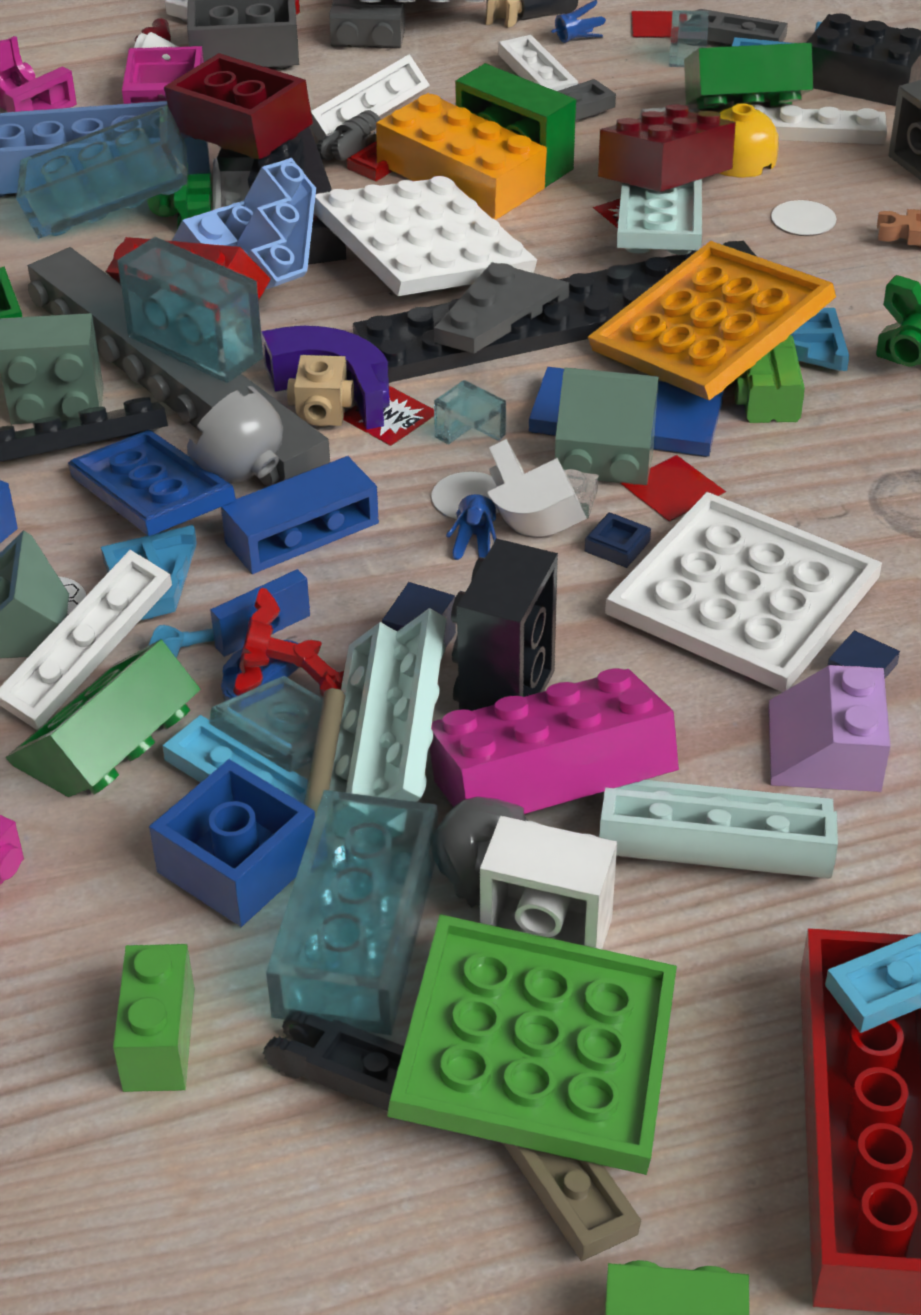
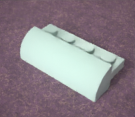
(389, 709)
(722, 827)

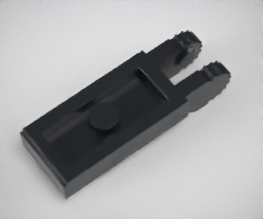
(336, 1057)

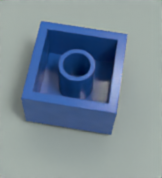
(232, 841)

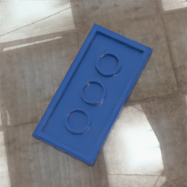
(682, 418)
(151, 482)

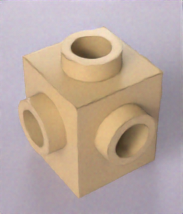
(321, 390)

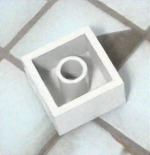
(548, 882)

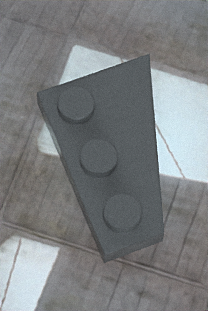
(494, 303)

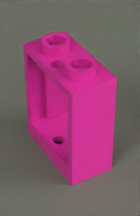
(149, 72)

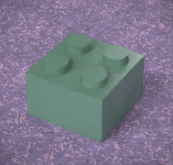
(49, 366)

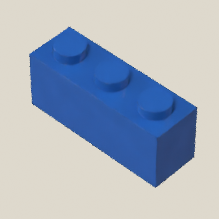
(300, 514)

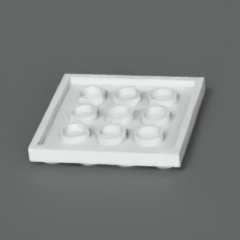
(420, 234)
(744, 590)

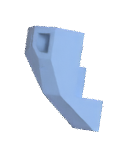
(268, 225)

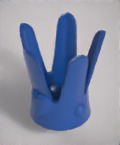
(570, 28)
(474, 517)

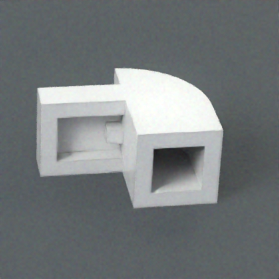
(533, 501)

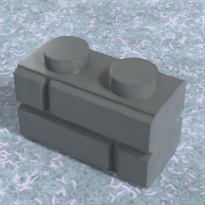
(367, 23)

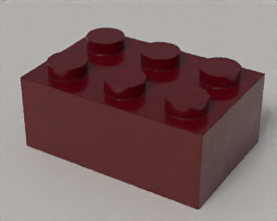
(239, 105)
(666, 148)

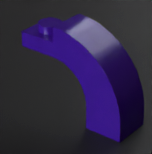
(364, 364)

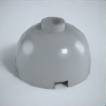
(239, 437)

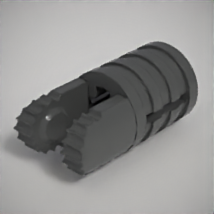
(349, 137)

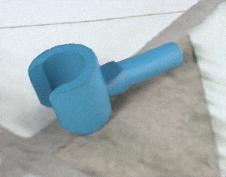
(176, 639)

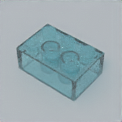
(191, 309)

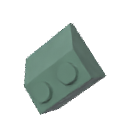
(607, 424)

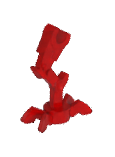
(260, 646)

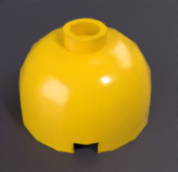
(754, 143)

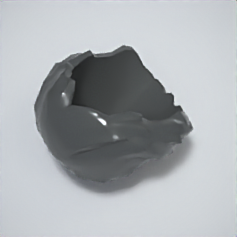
(464, 840)

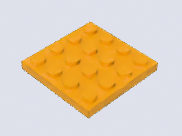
(711, 318)

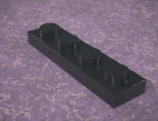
(91, 426)

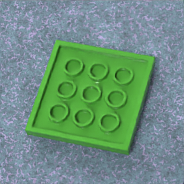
(537, 1044)

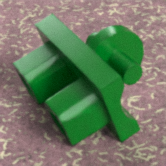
(188, 201)

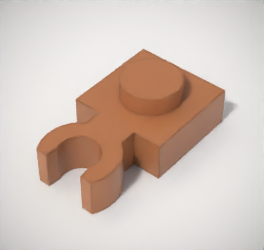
(896, 226)

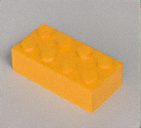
(477, 154)

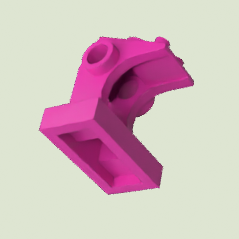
(24, 91)

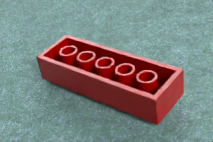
(860, 1140)

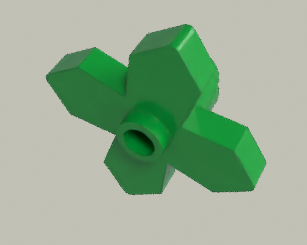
(902, 340)

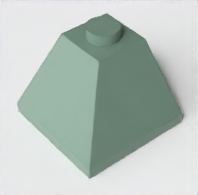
(30, 598)

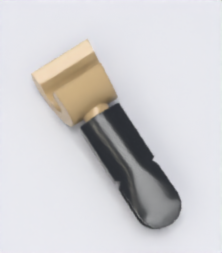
(525, 9)

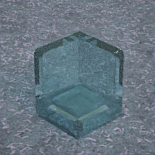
(687, 34)
(467, 408)

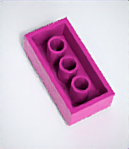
(556, 743)

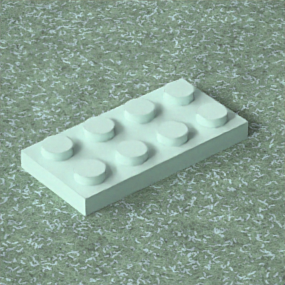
(661, 219)

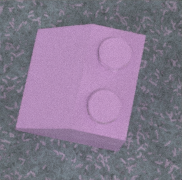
(831, 731)

